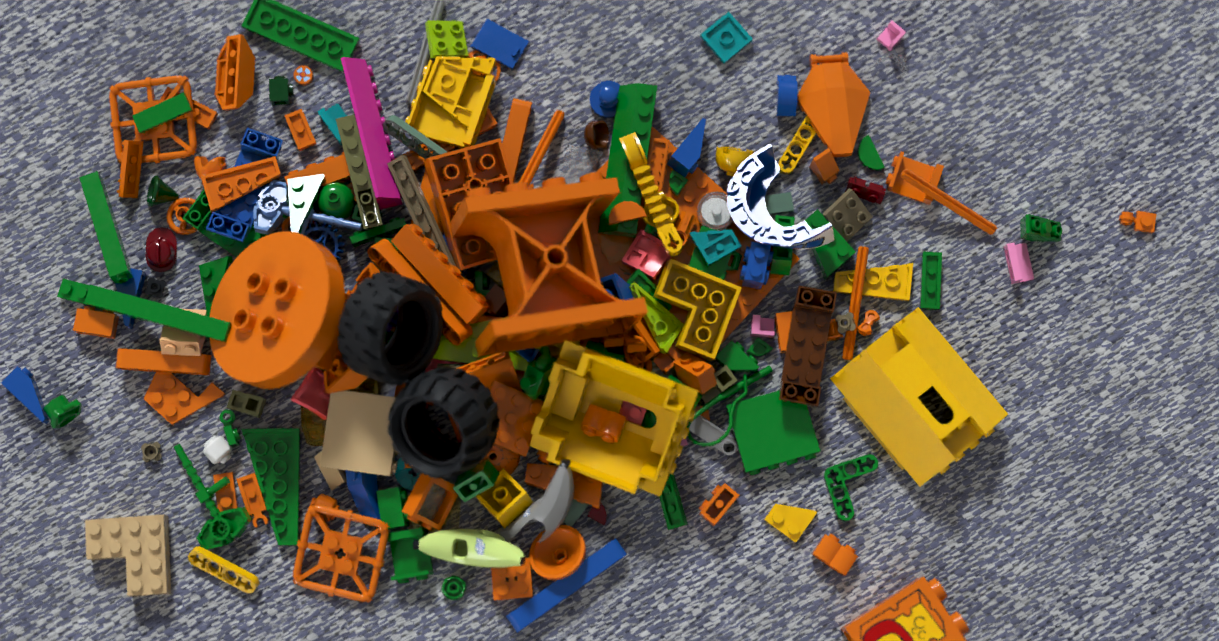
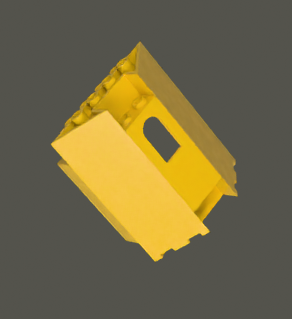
(885, 388)
(642, 454)

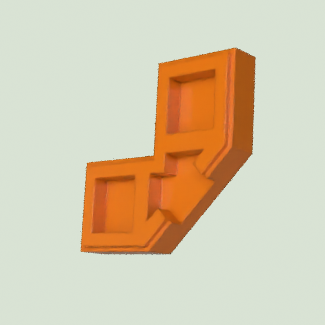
(631, 345)

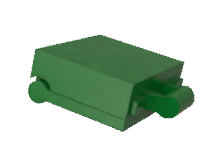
(717, 268)

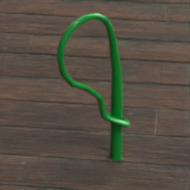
(730, 391)

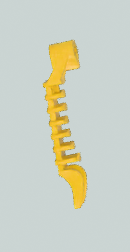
(649, 191)

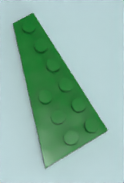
(277, 469)

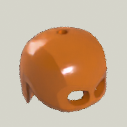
(205, 167)

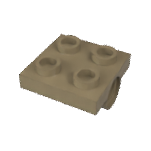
(847, 214)

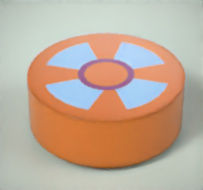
(303, 75)

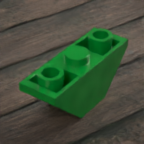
(1040, 229)

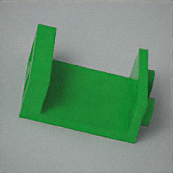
(408, 561)

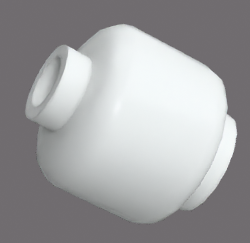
(217, 450)

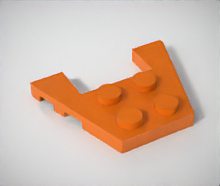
(175, 399)

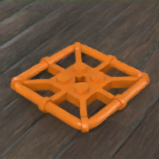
(160, 132)
(330, 561)

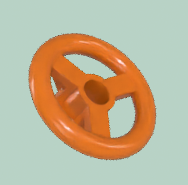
(179, 212)

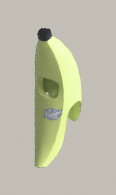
(474, 548)

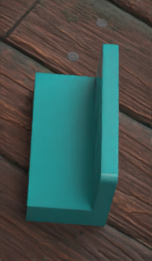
(329, 118)

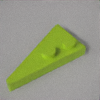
(660, 321)

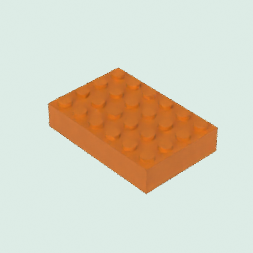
(452, 177)

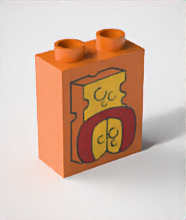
(909, 615)

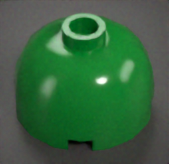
(336, 200)

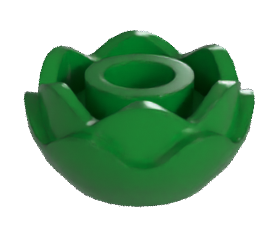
(447, 586)

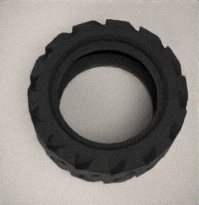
(366, 321)

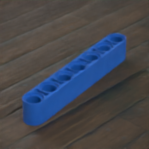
(565, 587)

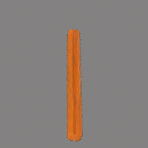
(542, 147)
(948, 201)
(855, 301)

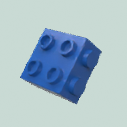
(757, 259)

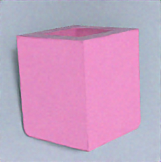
(891, 36)
(762, 327)

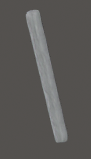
(424, 54)

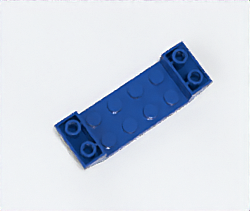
(237, 217)

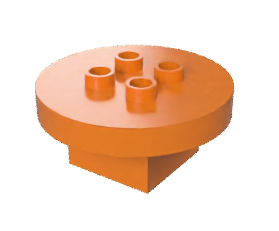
(282, 309)

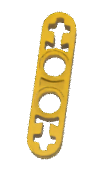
(801, 142)
(224, 567)

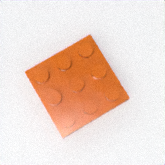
(516, 416)

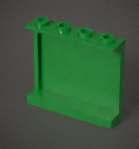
(772, 432)

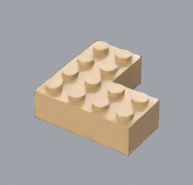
(142, 543)

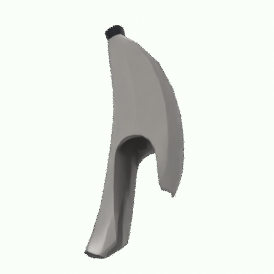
(550, 508)

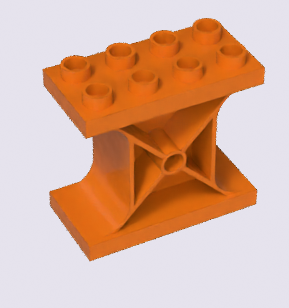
(546, 263)

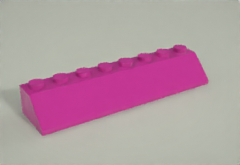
(371, 130)

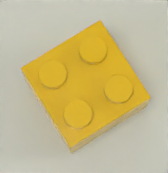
(505, 499)

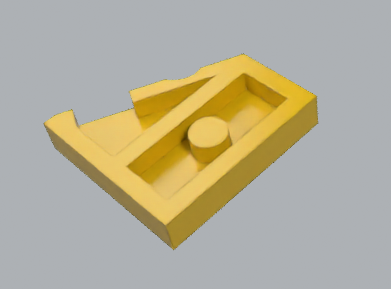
(790, 520)

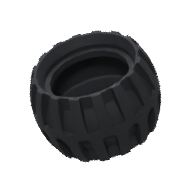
(422, 443)

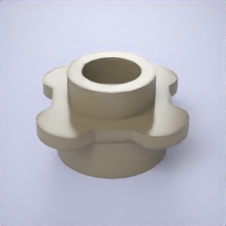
(850, 322)
(146, 448)

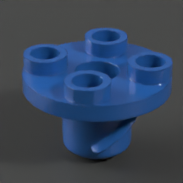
(604, 99)

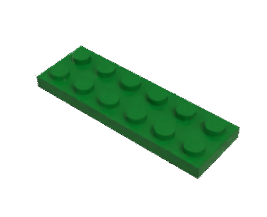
(300, 32)

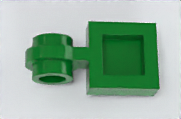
(232, 434)

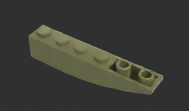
(359, 172)

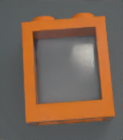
(429, 502)

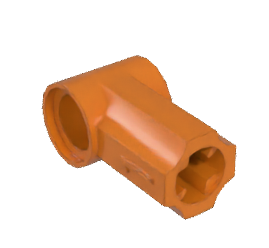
(684, 227)

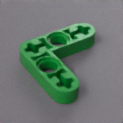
(843, 476)

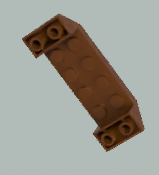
(806, 346)

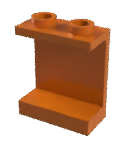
(902, 187)

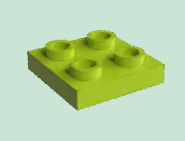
(446, 39)

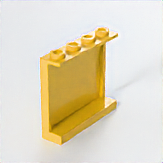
(439, 124)

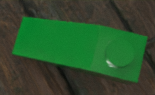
(782, 257)

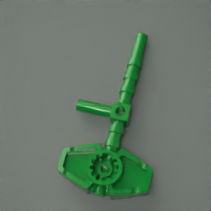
(225, 524)

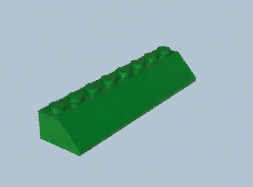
(632, 115)

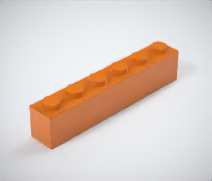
(440, 273)

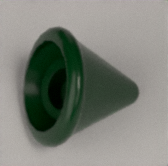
(160, 192)

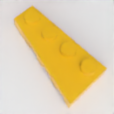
(882, 282)

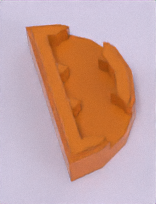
(625, 212)

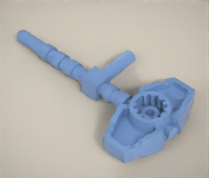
(275, 202)

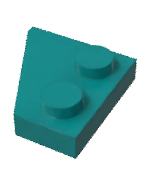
(715, 244)

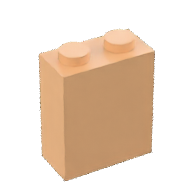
(181, 342)

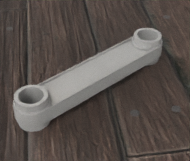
(710, 433)

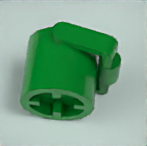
(62, 411)

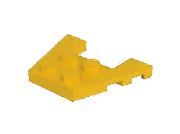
(449, 80)

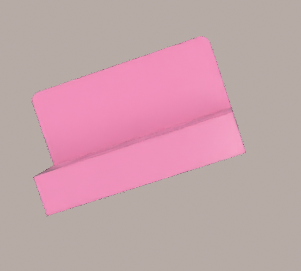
(1018, 262)

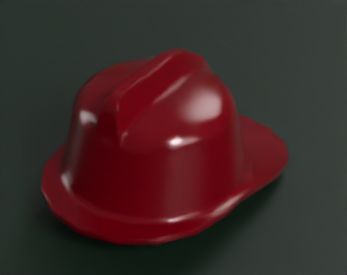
(161, 249)

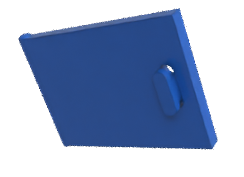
(499, 44)

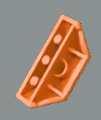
(234, 73)

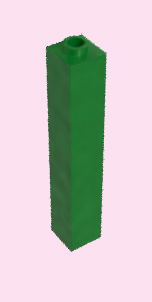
(106, 227)

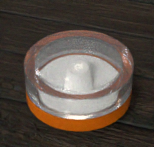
(714, 212)

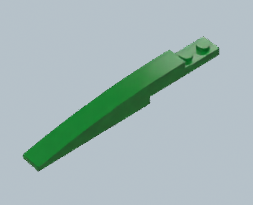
(144, 310)

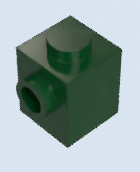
(280, 91)

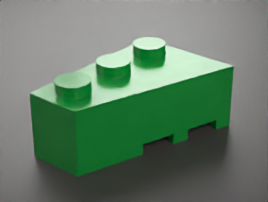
(834, 254)

